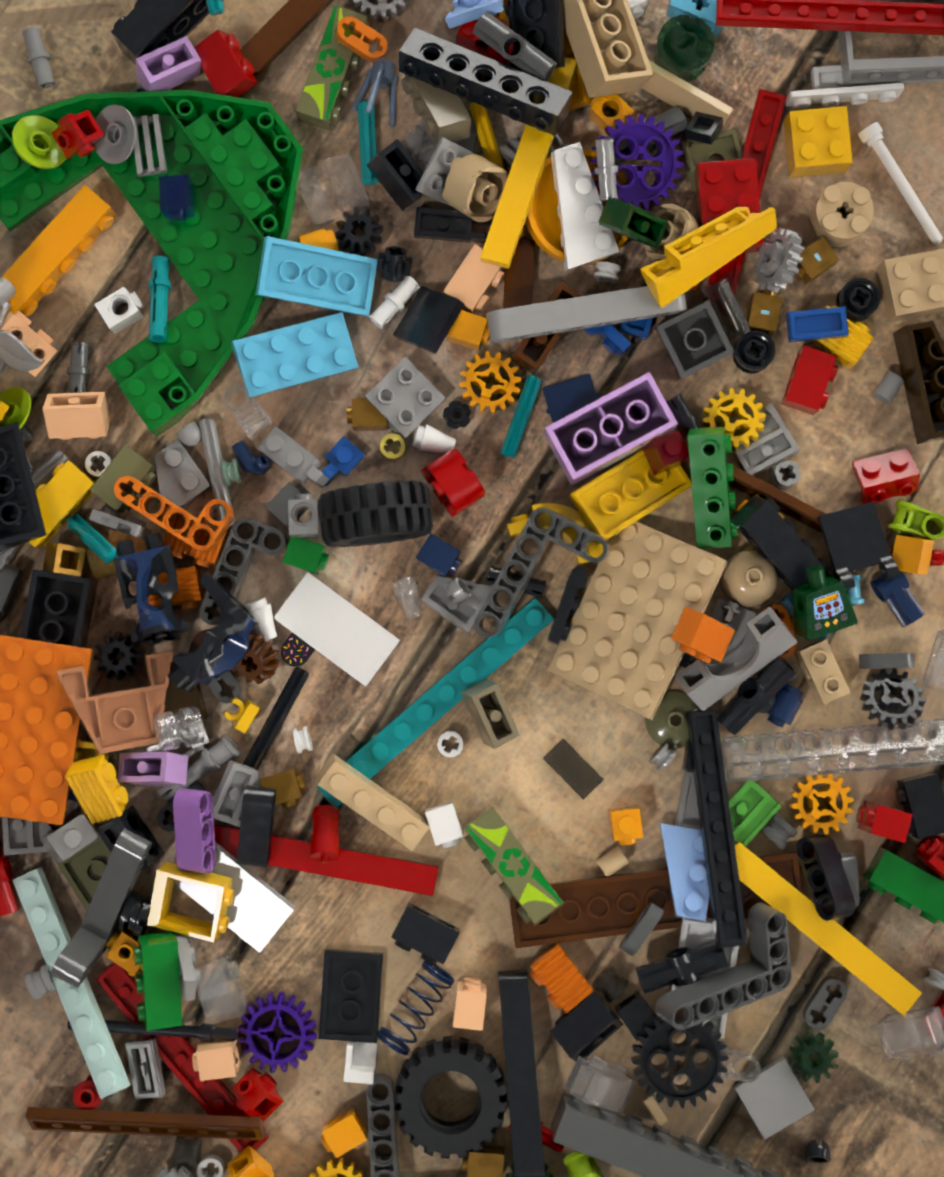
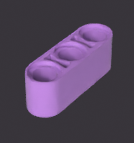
(194, 830)

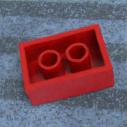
(724, 187)

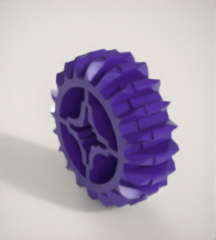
(264, 1031)

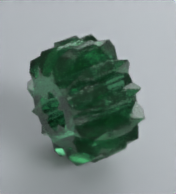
(815, 1068)

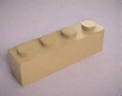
(372, 802)

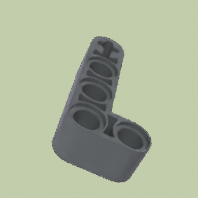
(238, 573)

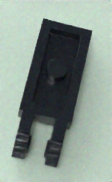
(447, 226)
(567, 605)

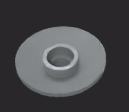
(118, 136)

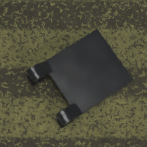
(856, 542)

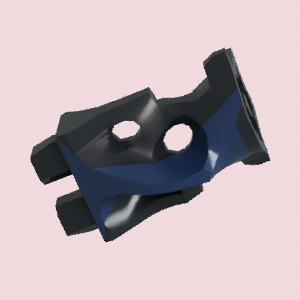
(154, 623)
(215, 648)

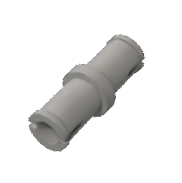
(38, 57)
(606, 168)

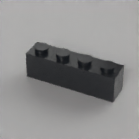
(777, 541)

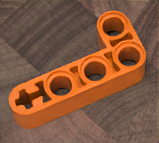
(169, 510)

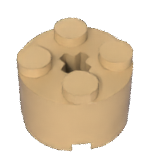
(474, 186)
(852, 202)

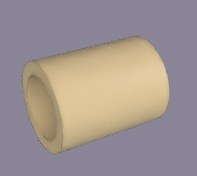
(612, 861)

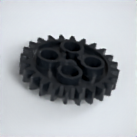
(700, 1075)

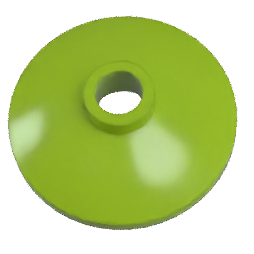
(37, 131)
(19, 403)

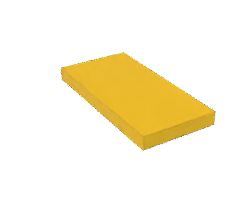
(627, 495)

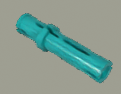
(159, 288)

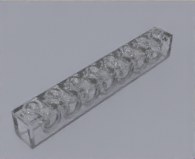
(832, 750)

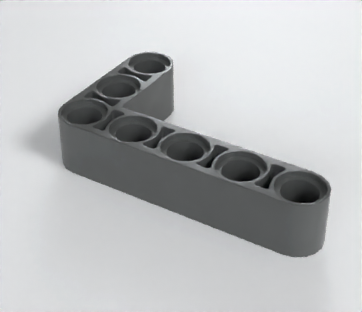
(530, 562)
(104, 910)
(740, 985)
(382, 1133)

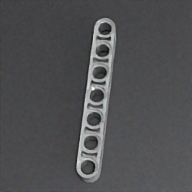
(578, 314)

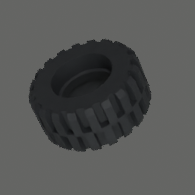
(375, 513)
(442, 1135)

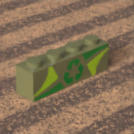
(329, 75)
(513, 866)

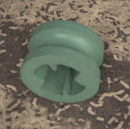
(231, 472)

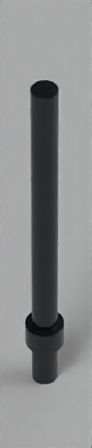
(205, 1032)

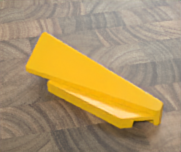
(705, 251)

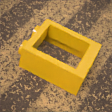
(162, 918)

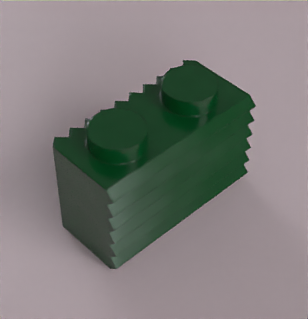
(633, 222)

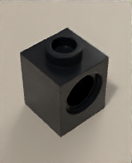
(634, 1013)

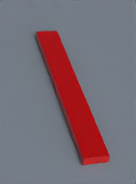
(833, 15)
(758, 145)
(351, 864)
(176, 1053)

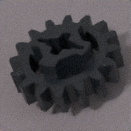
(893, 701)

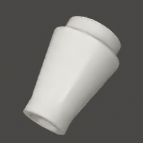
(431, 440)
(263, 614)

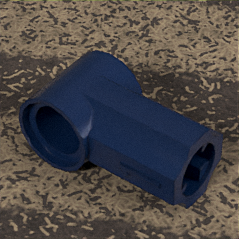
(898, 598)

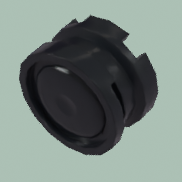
(860, 299)
(753, 352)
(135, 914)

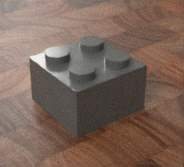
(694, 340)

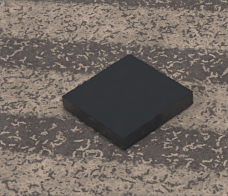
(428, 319)

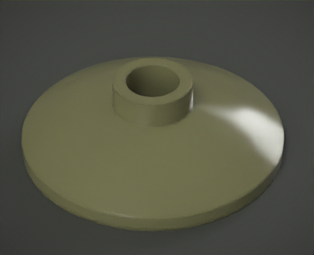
(660, 727)

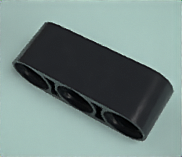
(256, 826)
(825, 877)

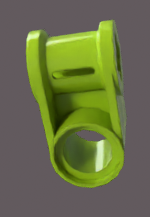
(912, 521)
(581, 1165)

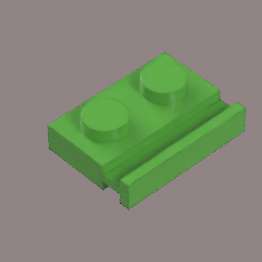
(750, 811)

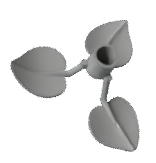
(12, 350)

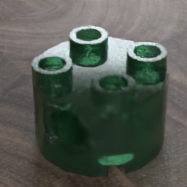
(684, 47)

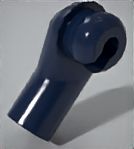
(250, 462)

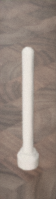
(873, 137)

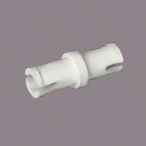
(394, 302)

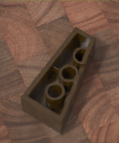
(922, 369)

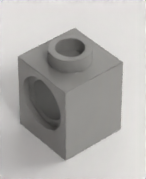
(308, 529)

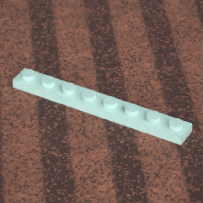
(78, 1002)

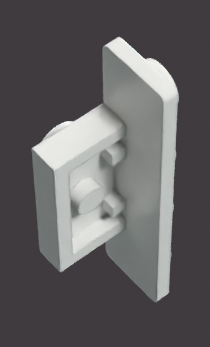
(829, 90)

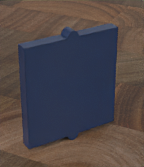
(569, 396)

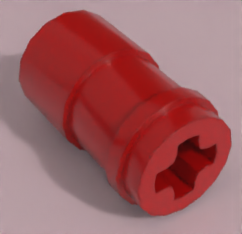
(325, 836)

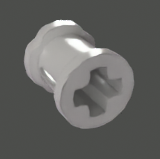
(793, 473)

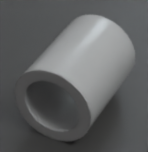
(888, 387)

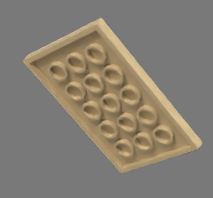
(628, 614)

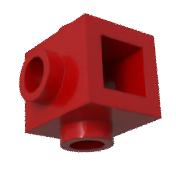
(77, 134)
(257, 1094)

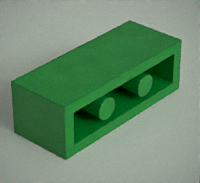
(907, 883)
(158, 981)

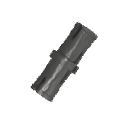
(78, 367)

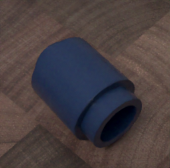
(786, 706)

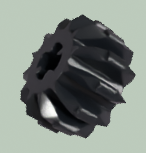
(358, 220)
(112, 647)

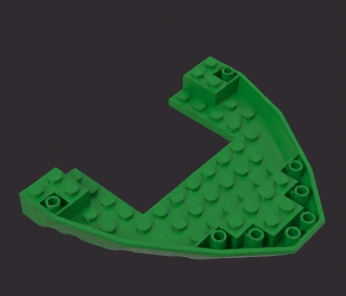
(243, 190)

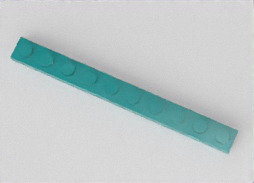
(447, 692)

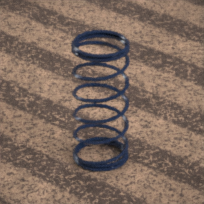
(383, 1034)

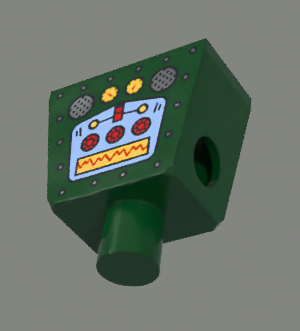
(821, 605)

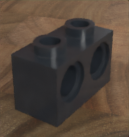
(133, 822)

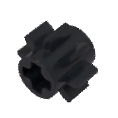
(394, 264)

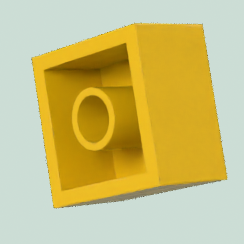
(817, 141)

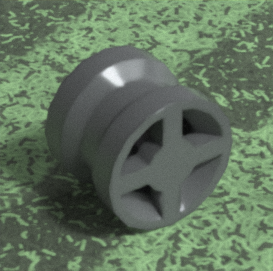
(779, 831)

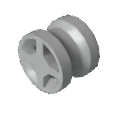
(39, 982)

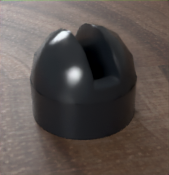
(818, 1153)

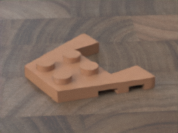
(120, 717)

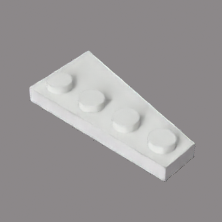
(579, 209)

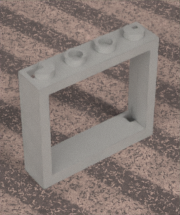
(887, 69)

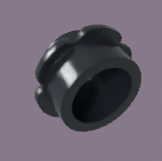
(456, 422)

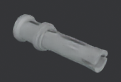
(210, 760)

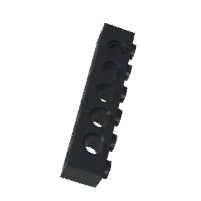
(484, 81)

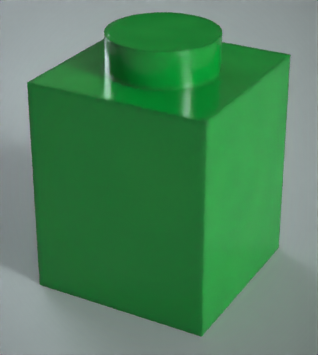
(306, 555)

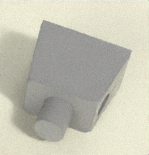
(70, 837)

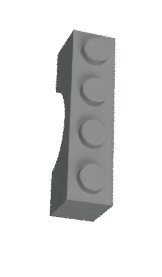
(764, 641)

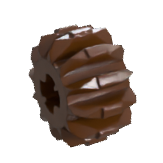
(259, 661)

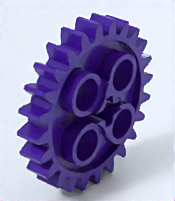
(638, 136)

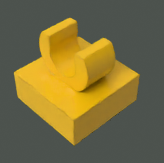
(245, 714)

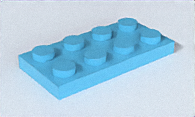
(316, 276)
(294, 355)

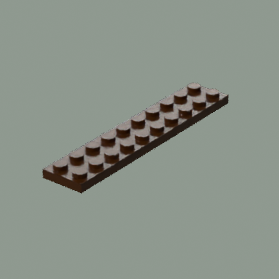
(613, 903)

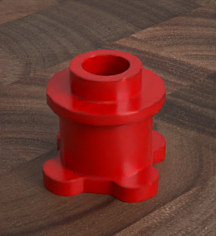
(80, 1097)

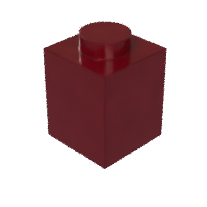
(666, 452)

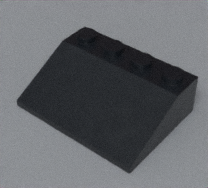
(19, 506)

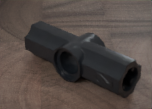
(757, 695)
(681, 967)

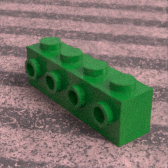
(711, 487)

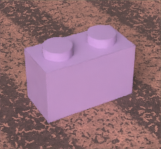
(168, 66)
(152, 768)

